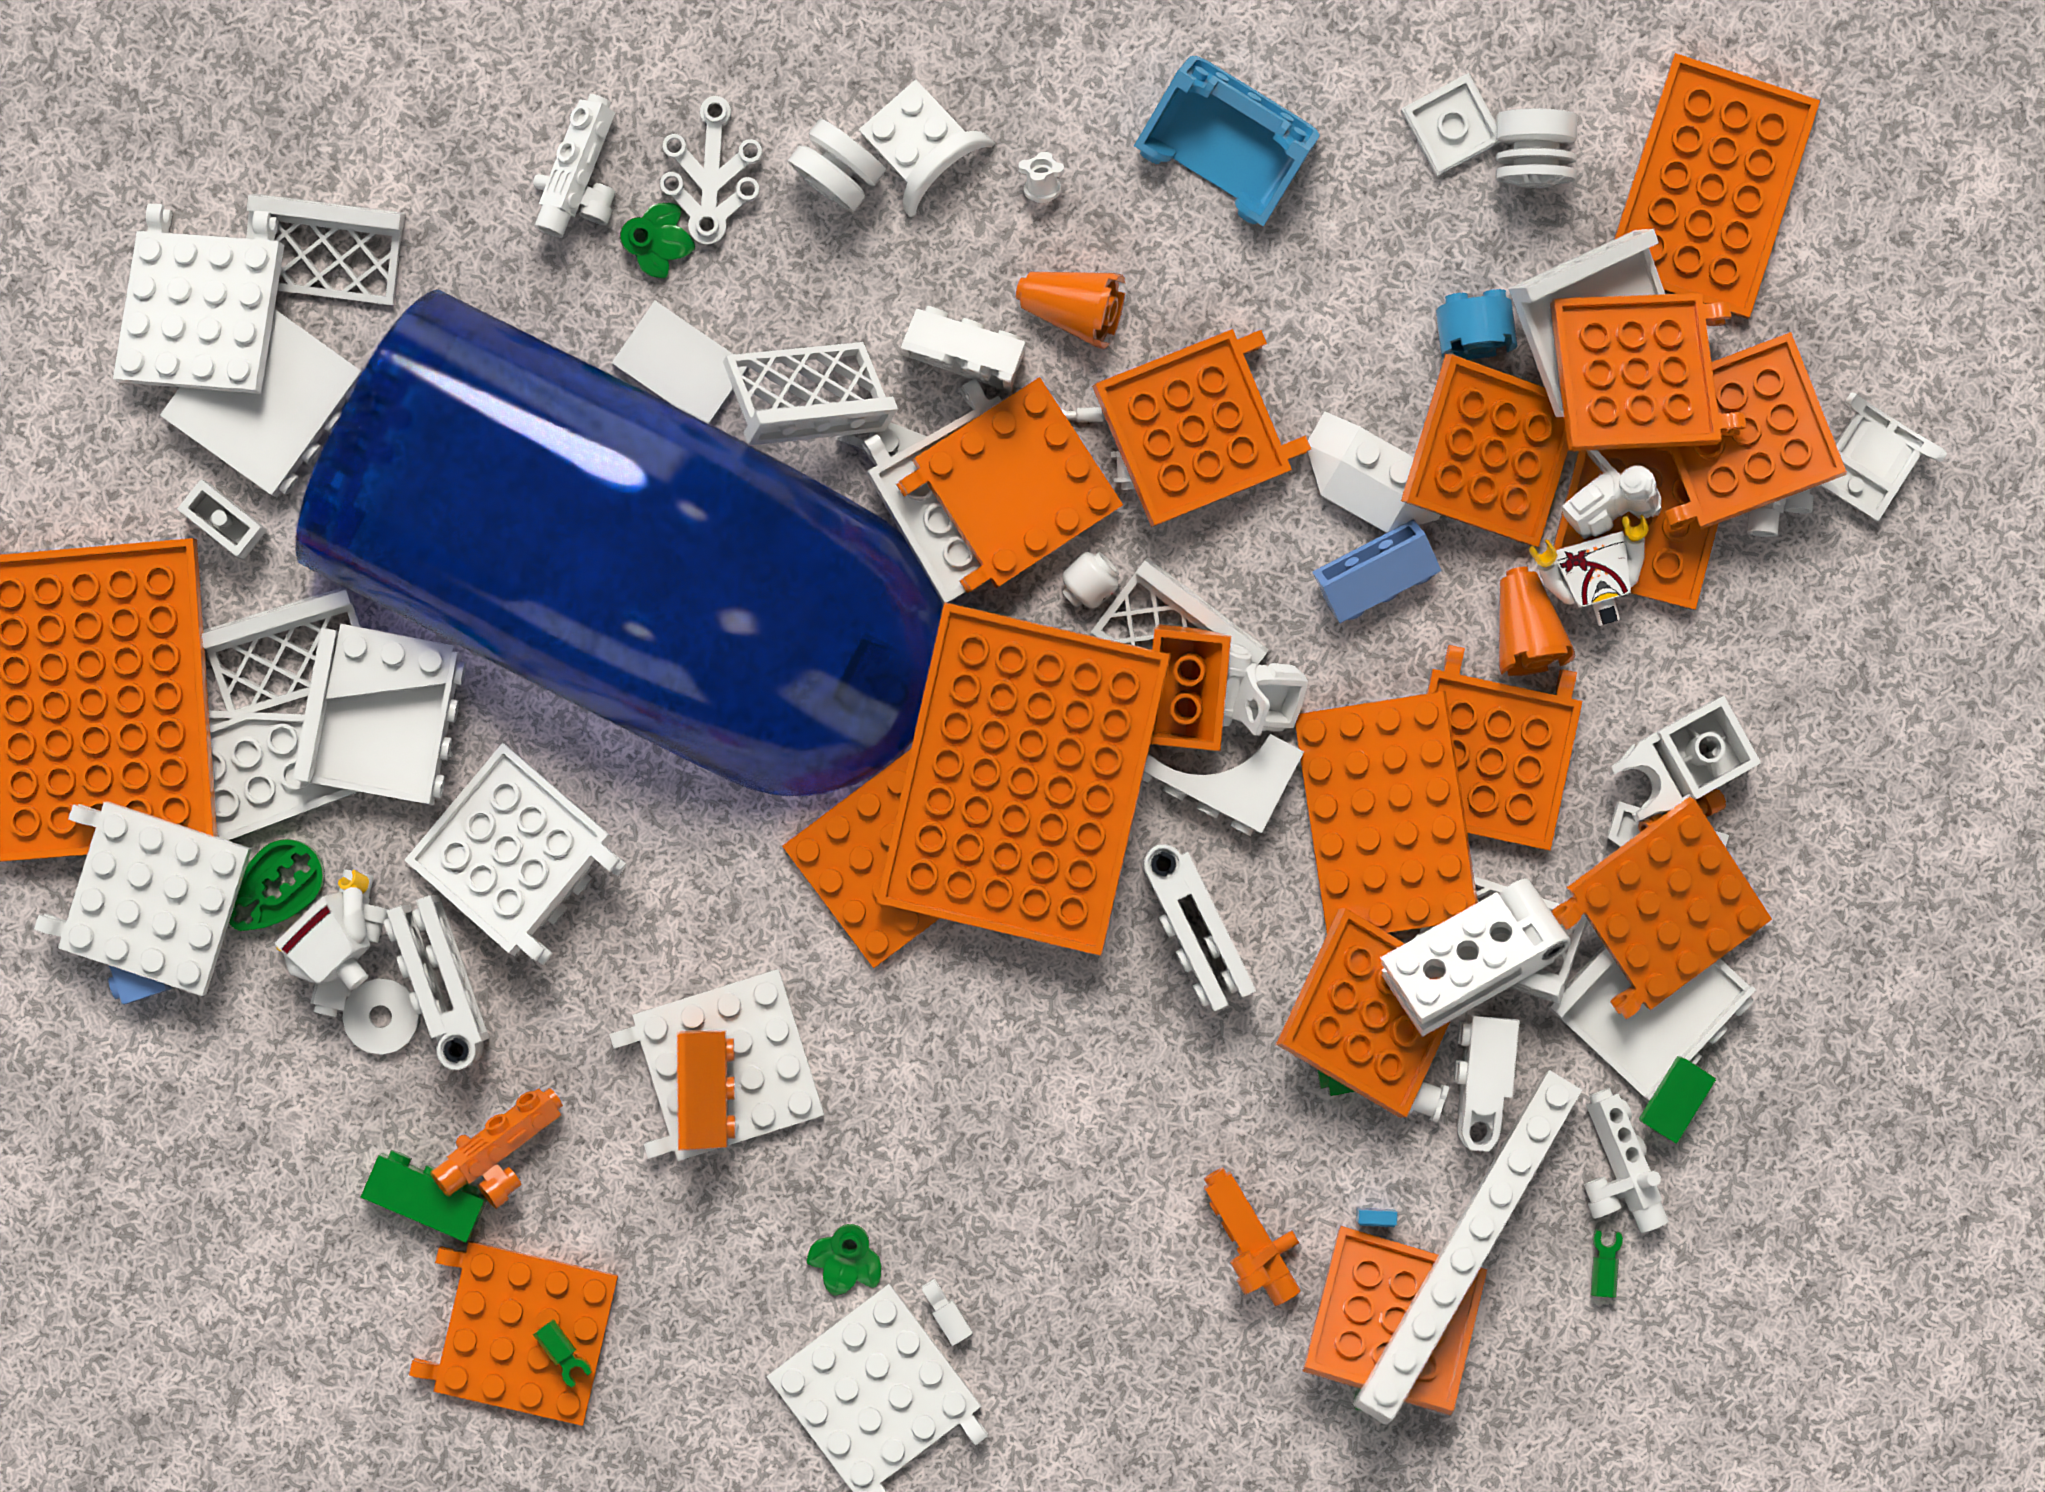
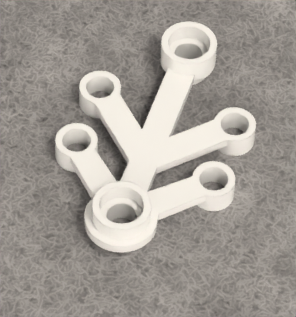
(710, 177)

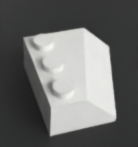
(964, 348)

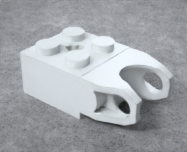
(1677, 766)
(1484, 1075)

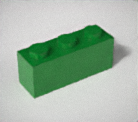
(415, 1195)

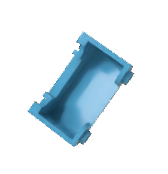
(1228, 137)

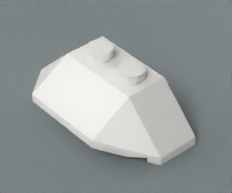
(1363, 474)

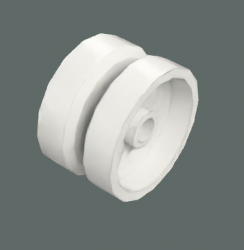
(833, 170)

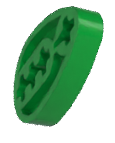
(293, 898)

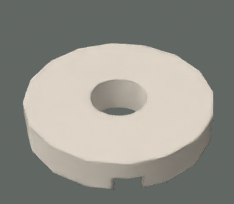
(358, 1016)

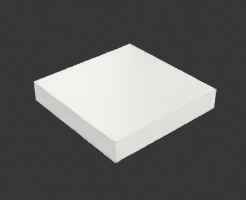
(1452, 124)

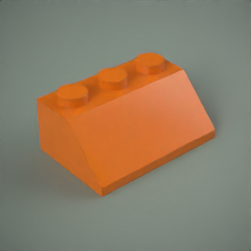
(1193, 687)
(704, 1089)

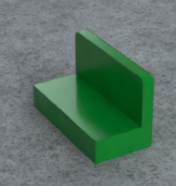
(1677, 1099)

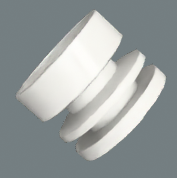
(1536, 147)

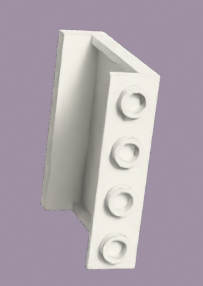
(1612, 269)
(275, 430)
(380, 740)
(1650, 1039)

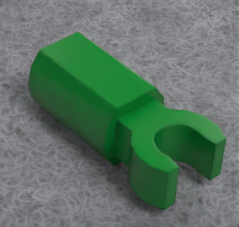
(1605, 1266)
(560, 1350)

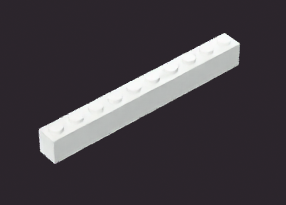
(1467, 1248)

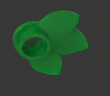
(662, 242)
(845, 1265)

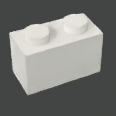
(222, 519)

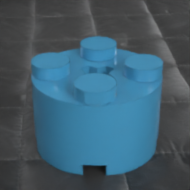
(1476, 324)

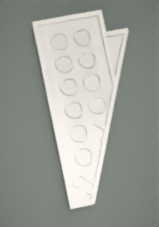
(255, 772)

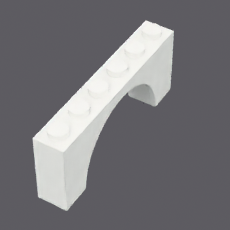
(1242, 793)

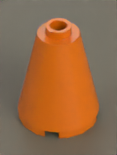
(1075, 302)
(1529, 626)

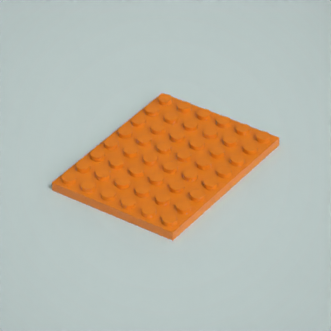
(101, 692)
(1023, 778)

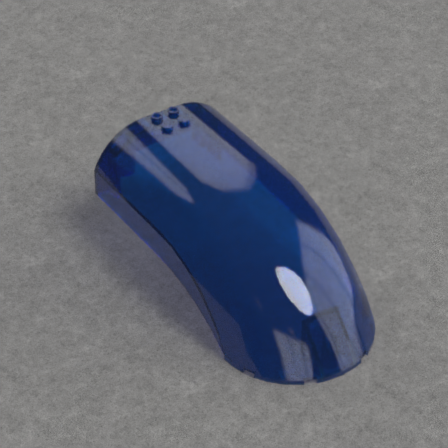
(622, 555)

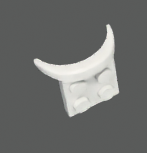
(919, 140)
(1876, 457)

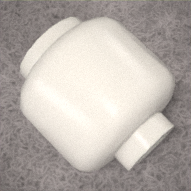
(1090, 580)

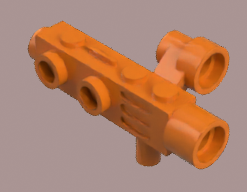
(498, 1139)
(1259, 1256)

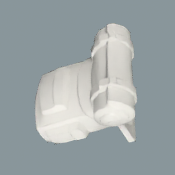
(1612, 496)
(1262, 694)

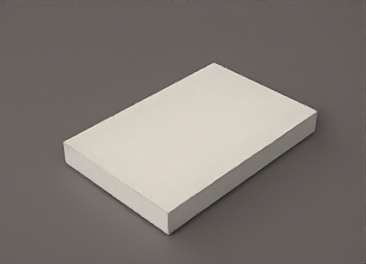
(677, 363)

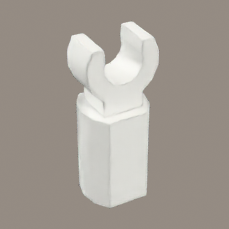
(947, 1313)

